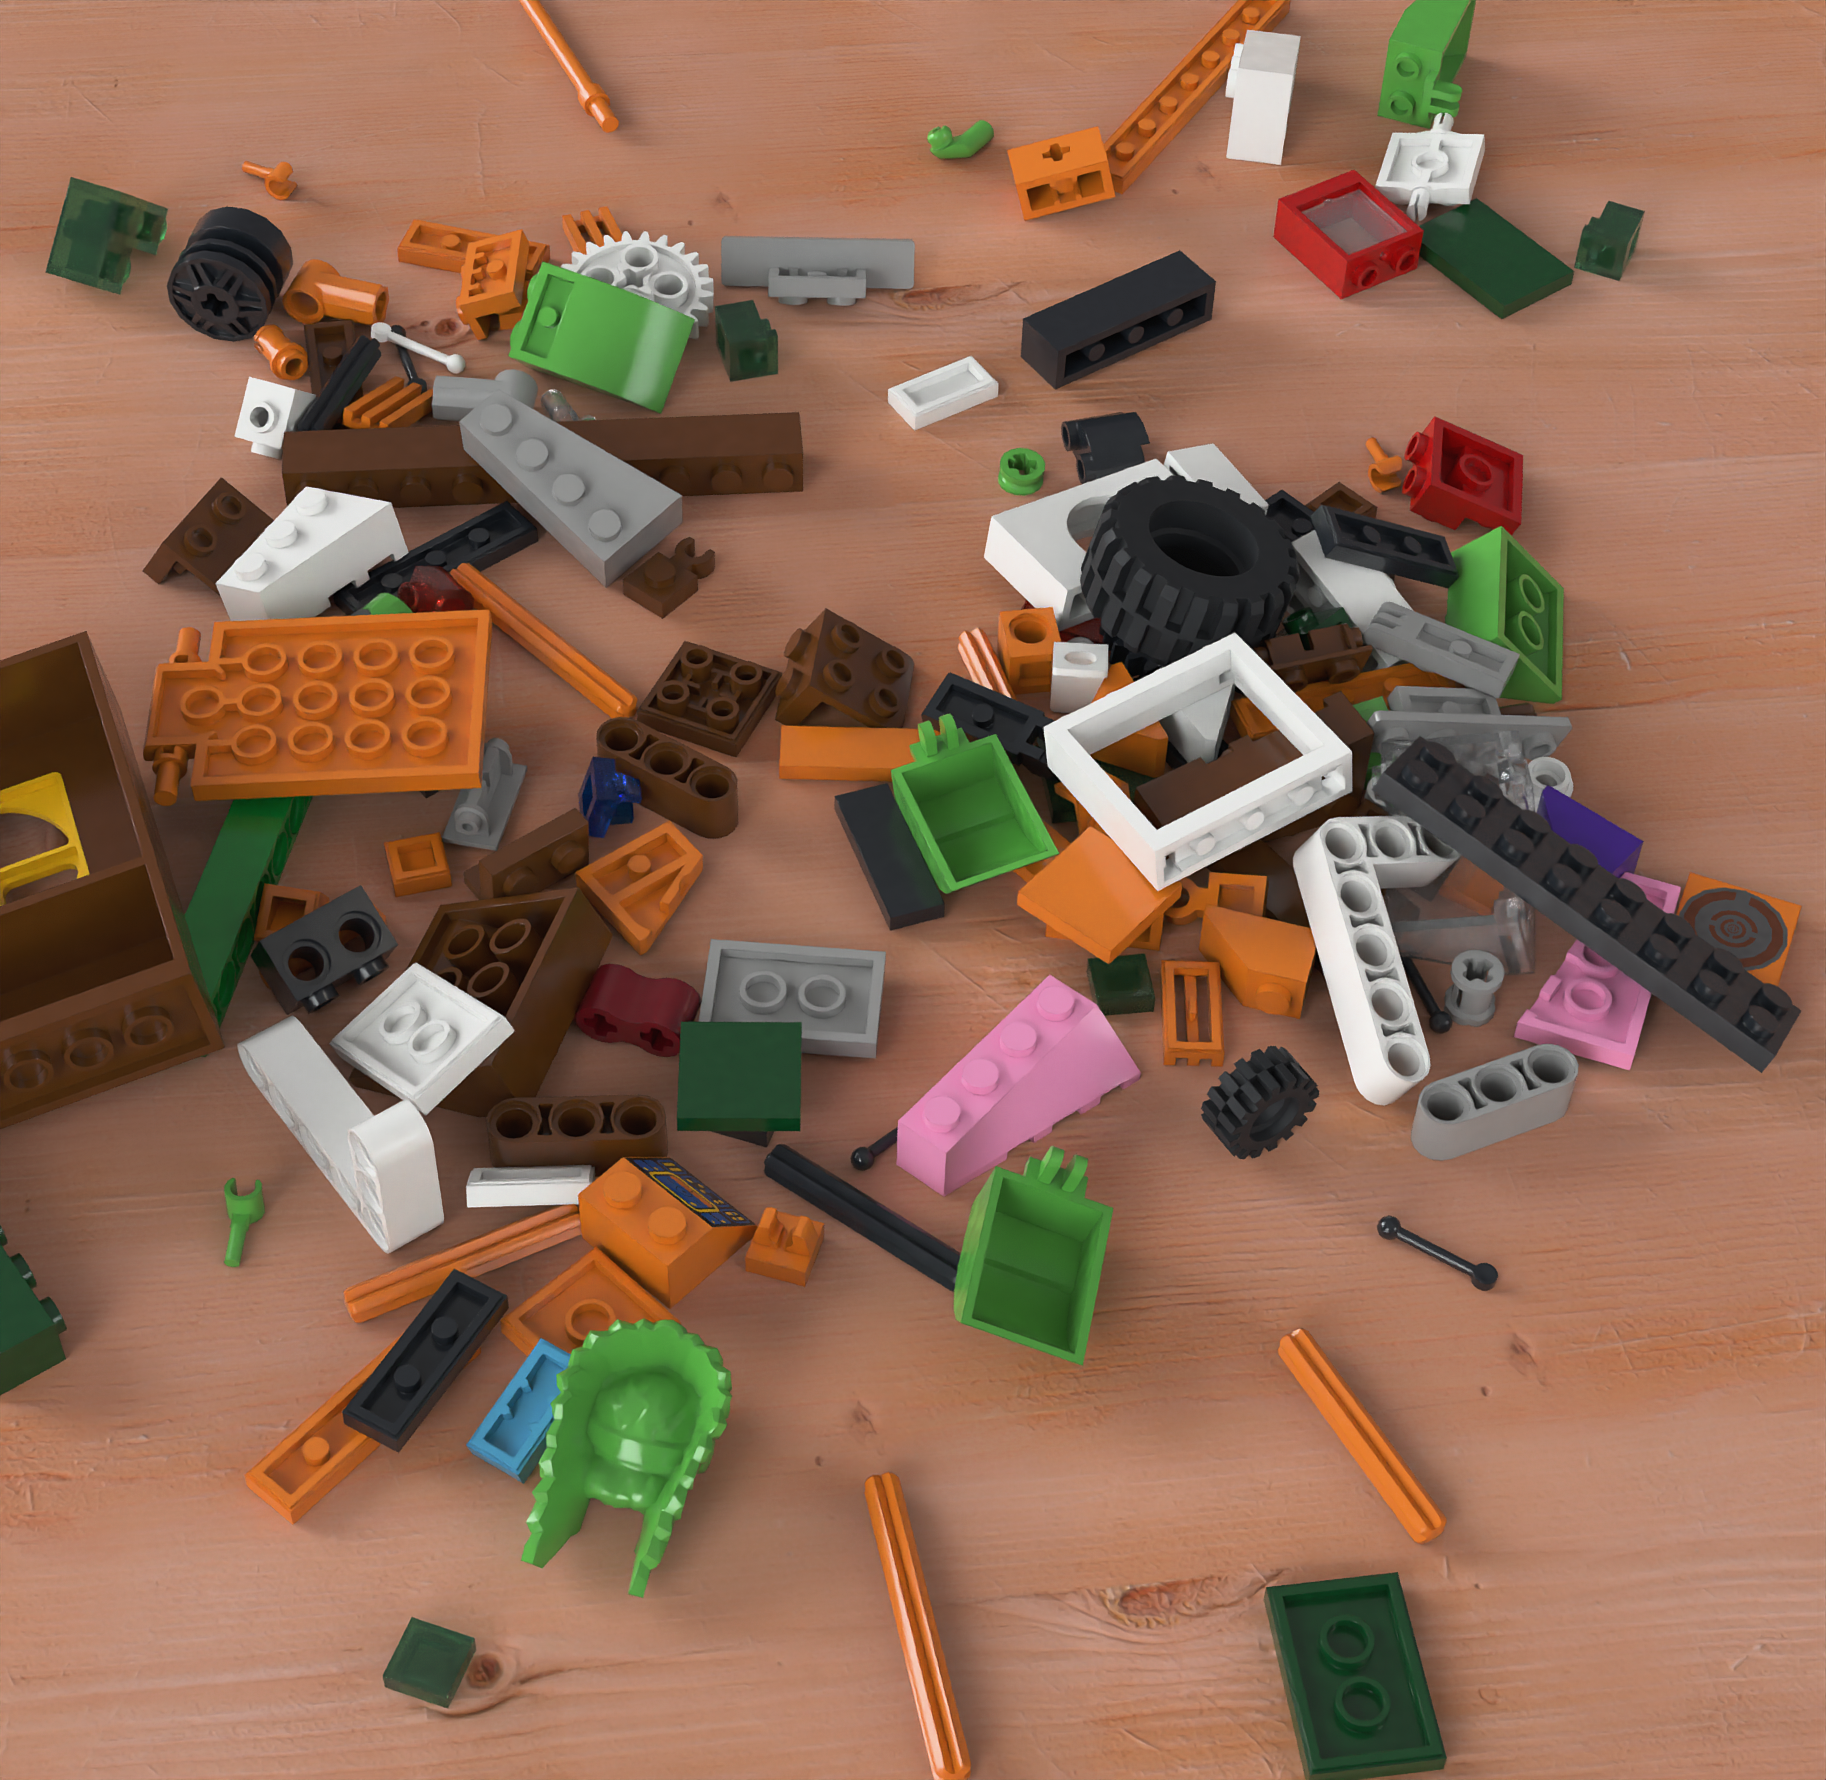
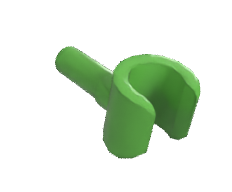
(242, 1213)

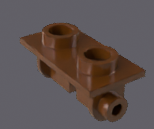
(1333, 656)

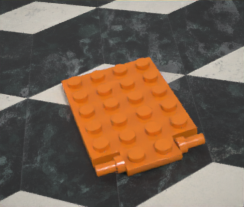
(323, 707)

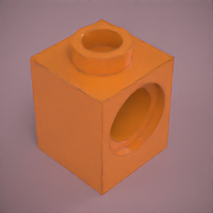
(1027, 648)

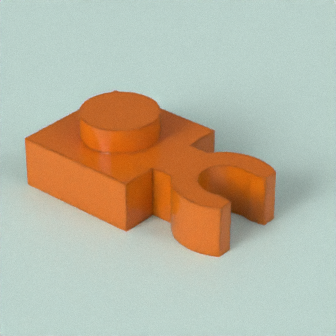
(1224, 890)

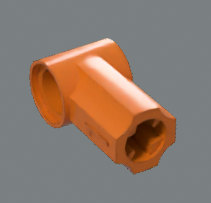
(322, 292)

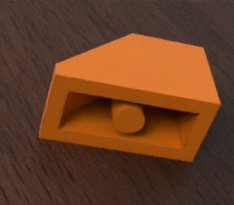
(1260, 959)

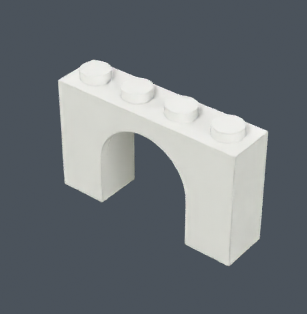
(1037, 543)

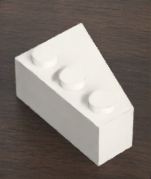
(1262, 92)
(309, 555)
(1336, 584)

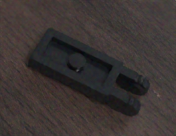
(987, 713)

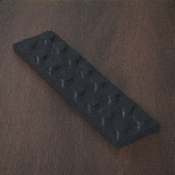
(1589, 901)

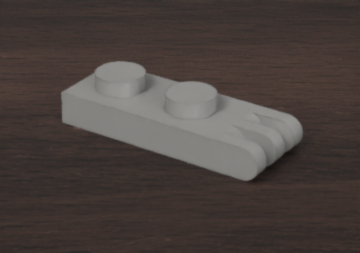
(1441, 649)

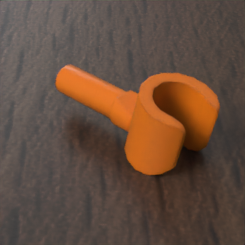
(275, 179)
(1383, 472)

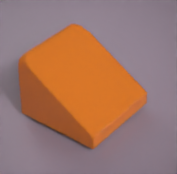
(284, 906)

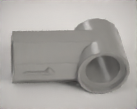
(459, 395)

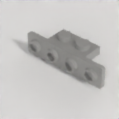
(817, 266)
(1460, 711)

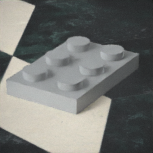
(825, 988)

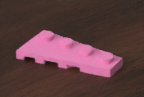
(1592, 1003)

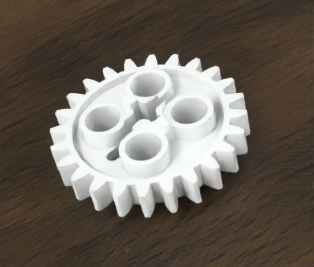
(652, 272)

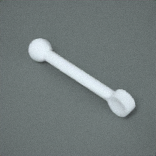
(383, 333)

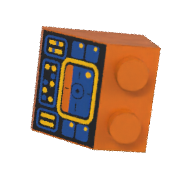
(661, 1225)

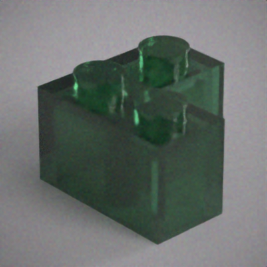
(99, 233)

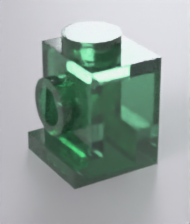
(1610, 241)
(745, 341)

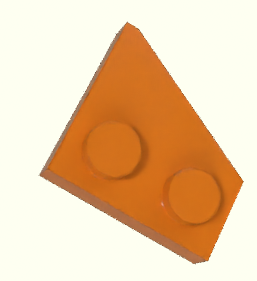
(642, 883)

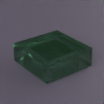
(1121, 985)
(429, 1662)

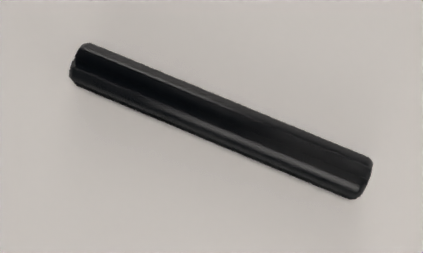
(863, 1214)

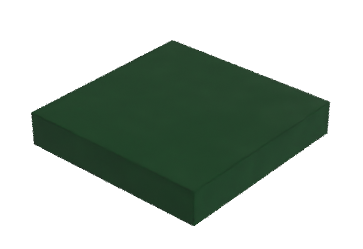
(739, 1076)

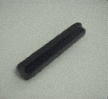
(341, 385)

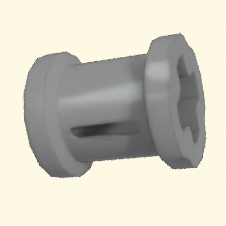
(1469, 977)

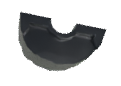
(1105, 443)

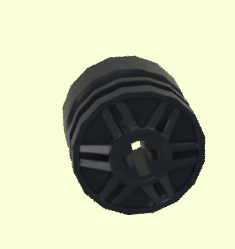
(230, 274)

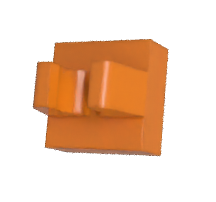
(784, 1246)

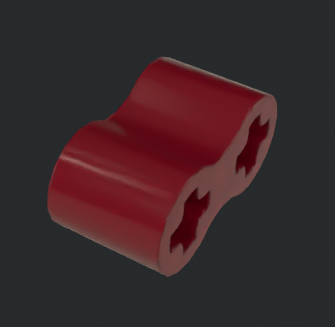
(637, 1009)

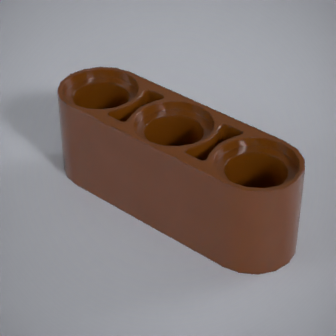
(673, 777)
(576, 1130)

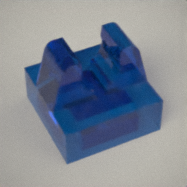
(607, 796)

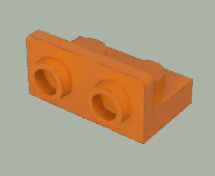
(492, 279)

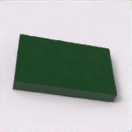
(1492, 259)
(1354, 1678)

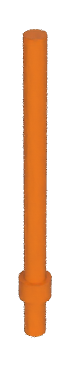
(591, 95)

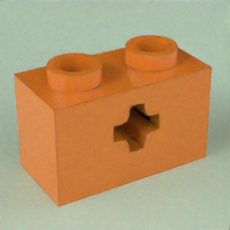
(1061, 173)

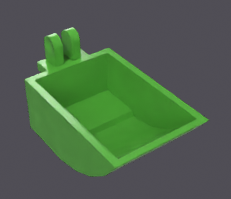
(1424, 61)
(600, 337)
(967, 808)
(1034, 1257)

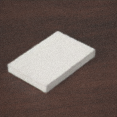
(421, 1037)

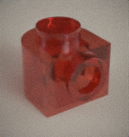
(434, 591)

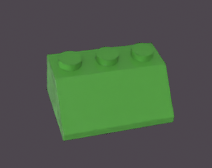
(1515, 605)

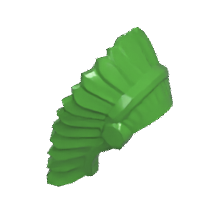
(631, 1432)

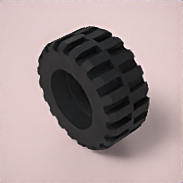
(1186, 568)

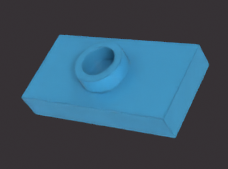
(517, 1424)

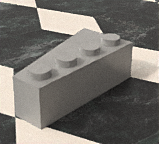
(573, 488)

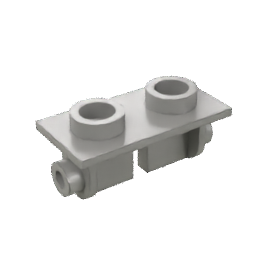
(484, 812)

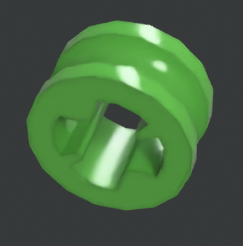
(1025, 460)

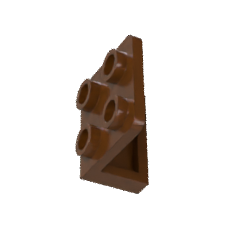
(846, 670)

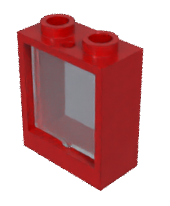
(1351, 237)

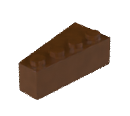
(1245, 761)

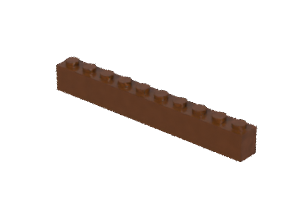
(433, 469)

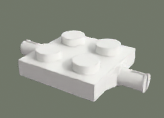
(1431, 167)

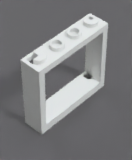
(1228, 821)

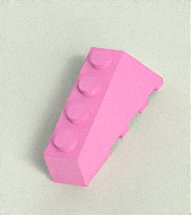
(1012, 1087)

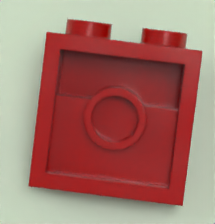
(1463, 478)

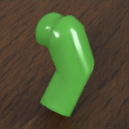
(961, 146)

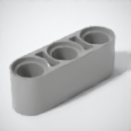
(1494, 1101)

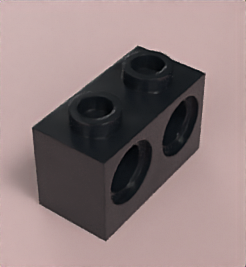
(318, 942)

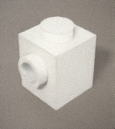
(268, 413)

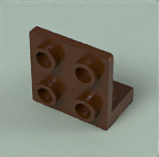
(210, 536)

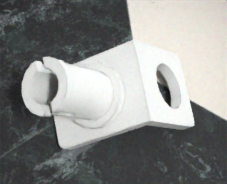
(1077, 673)

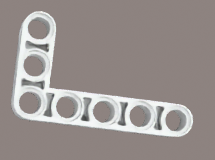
(1370, 994)
(375, 1162)

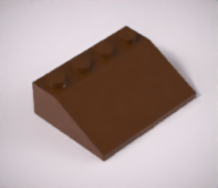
(527, 962)

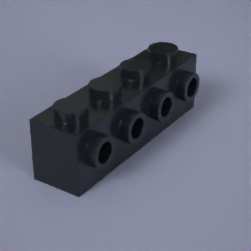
(1117, 319)

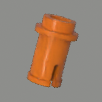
(286, 358)

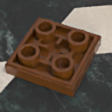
(709, 698)

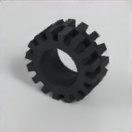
(1259, 1102)

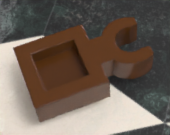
(666, 583)

